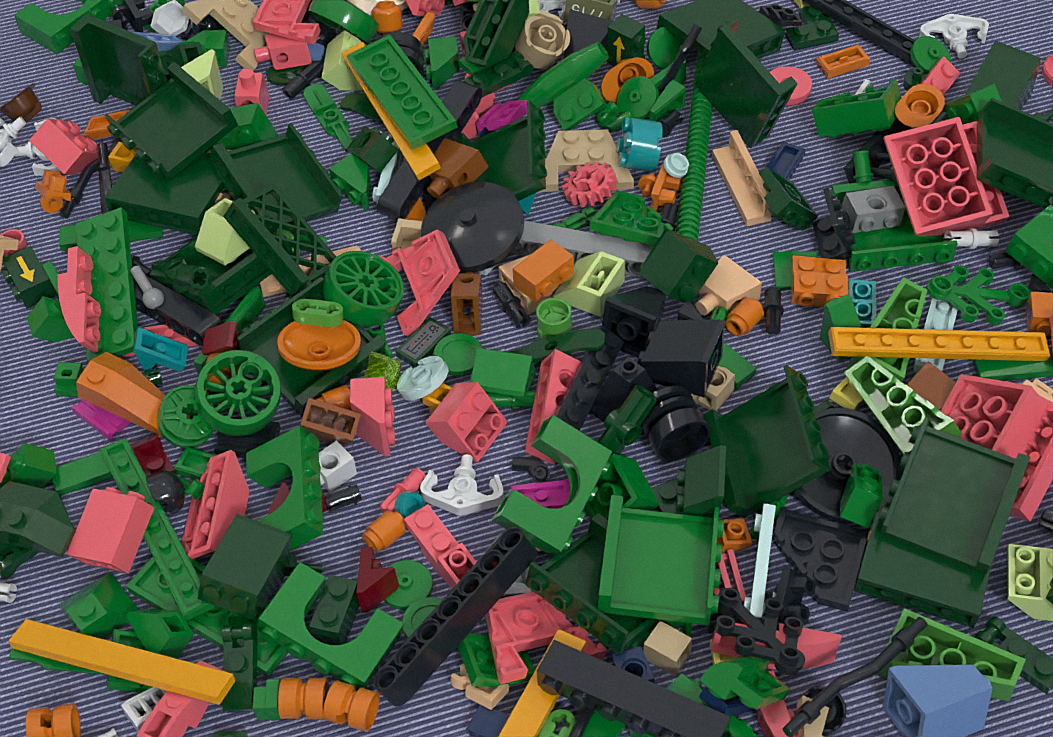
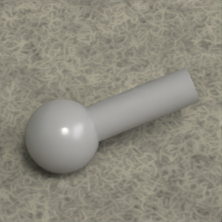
(152, 296)

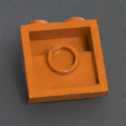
(817, 280)

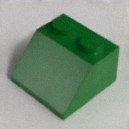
(622, 479)

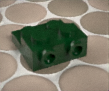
(786, 200)

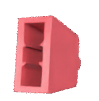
(283, 52)
(251, 88)

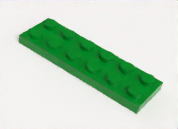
(402, 92)
(112, 283)
(153, 590)

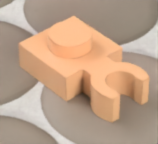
(485, 696)

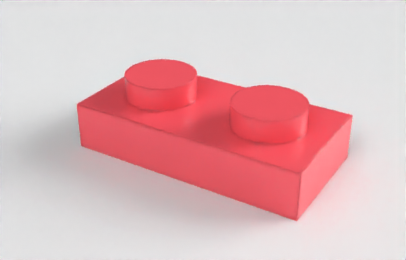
(942, 75)

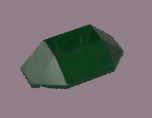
(494, 30)
(34, 519)

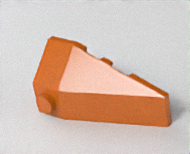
(121, 390)

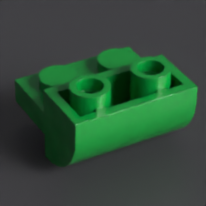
(745, 678)

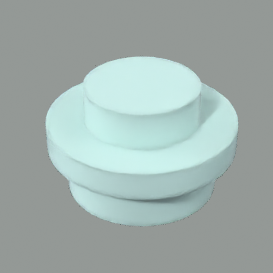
(676, 165)

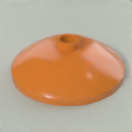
(318, 346)

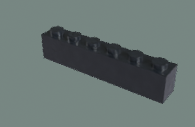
(625, 696)

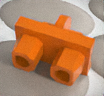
(657, 187)
(52, 191)

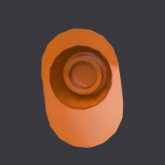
(621, 73)
(920, 105)

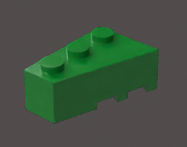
(971, 104)
(857, 112)
(251, 128)

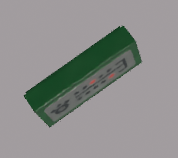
(422, 342)

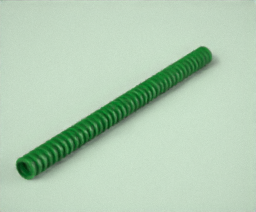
(696, 154)

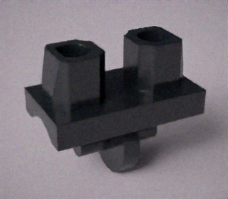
(130, 12)
(790, 592)

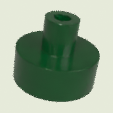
(913, 78)

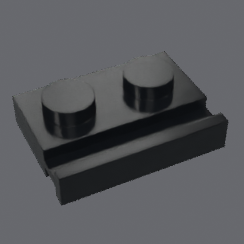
(246, 443)

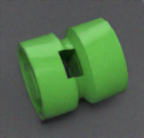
(553, 318)

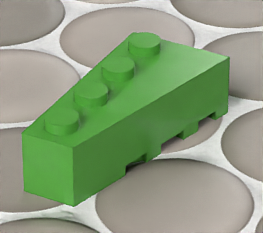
(899, 312)
(896, 403)
(947, 646)

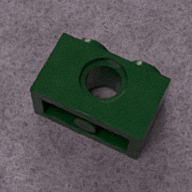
(373, 148)

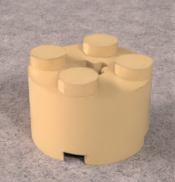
(543, 40)

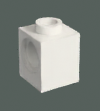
(341, 463)

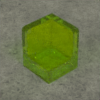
(383, 366)

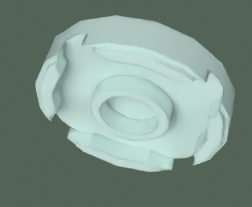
(423, 379)

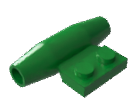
(568, 87)

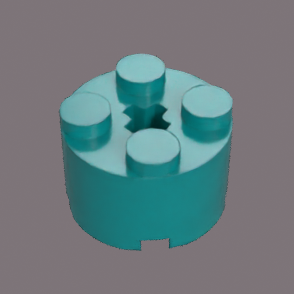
(639, 144)

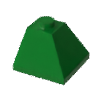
(99, 607)

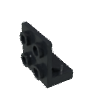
(832, 231)

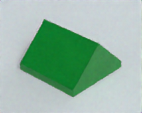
(503, 372)

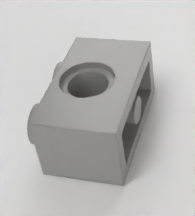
(874, 209)

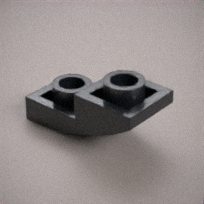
(780, 15)

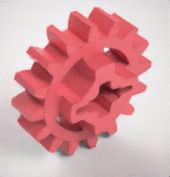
(589, 184)

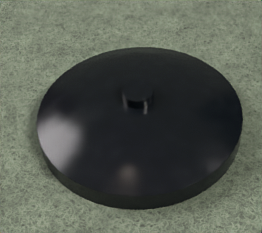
(479, 223)
(849, 440)

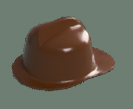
(23, 105)

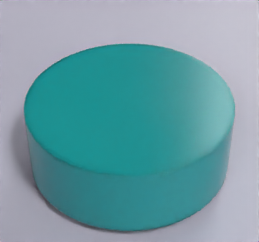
(408, 503)

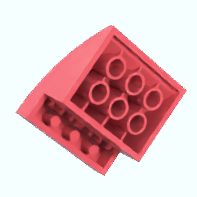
(940, 181)
(1008, 421)

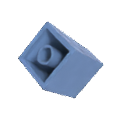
(937, 700)

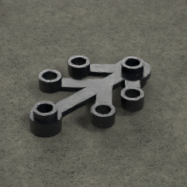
(786, 656)

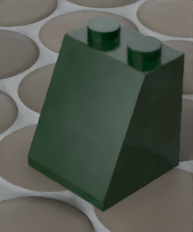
(1010, 71)
(245, 567)

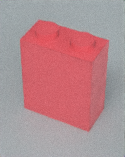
(111, 529)

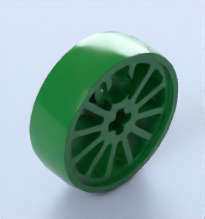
(346, 17)
(367, 281)
(247, 363)

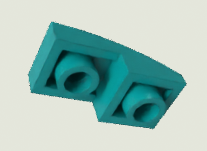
(864, 299)

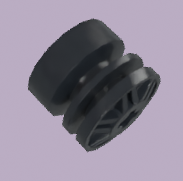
(675, 424)

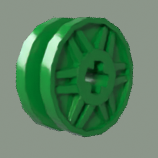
(173, 419)

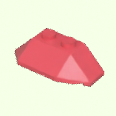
(222, 499)

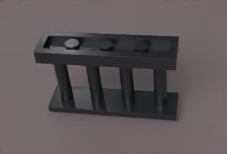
(878, 152)

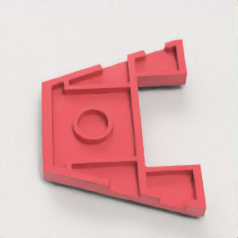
(285, 20)
(430, 272)
(525, 624)

